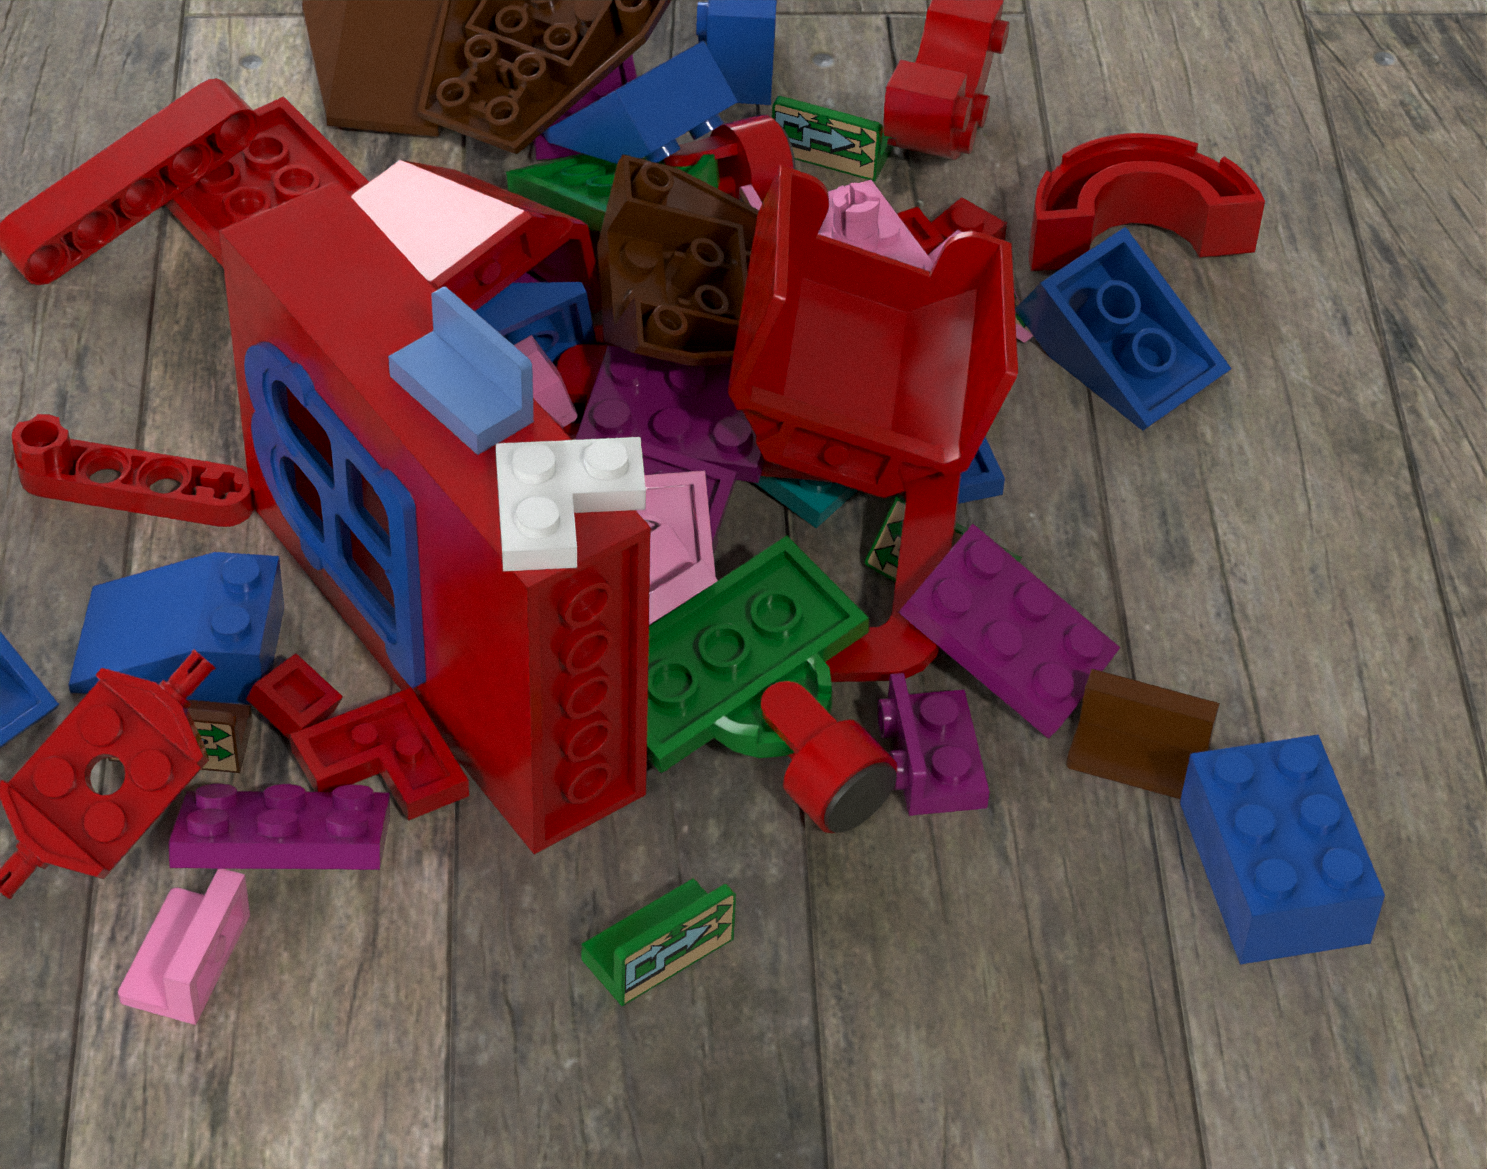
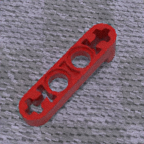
(61, 468)

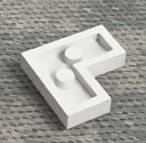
(550, 482)

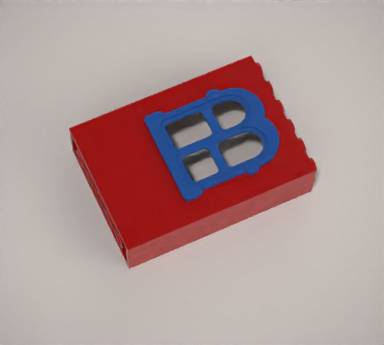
(400, 525)

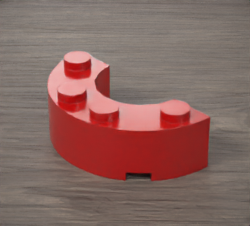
(941, 96)
(1143, 182)

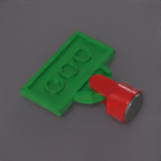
(730, 158)
(754, 675)

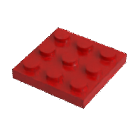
(279, 165)

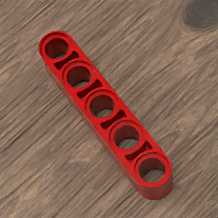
(127, 181)

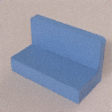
(467, 375)

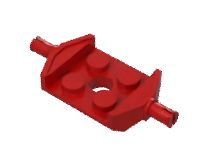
(52, 796)

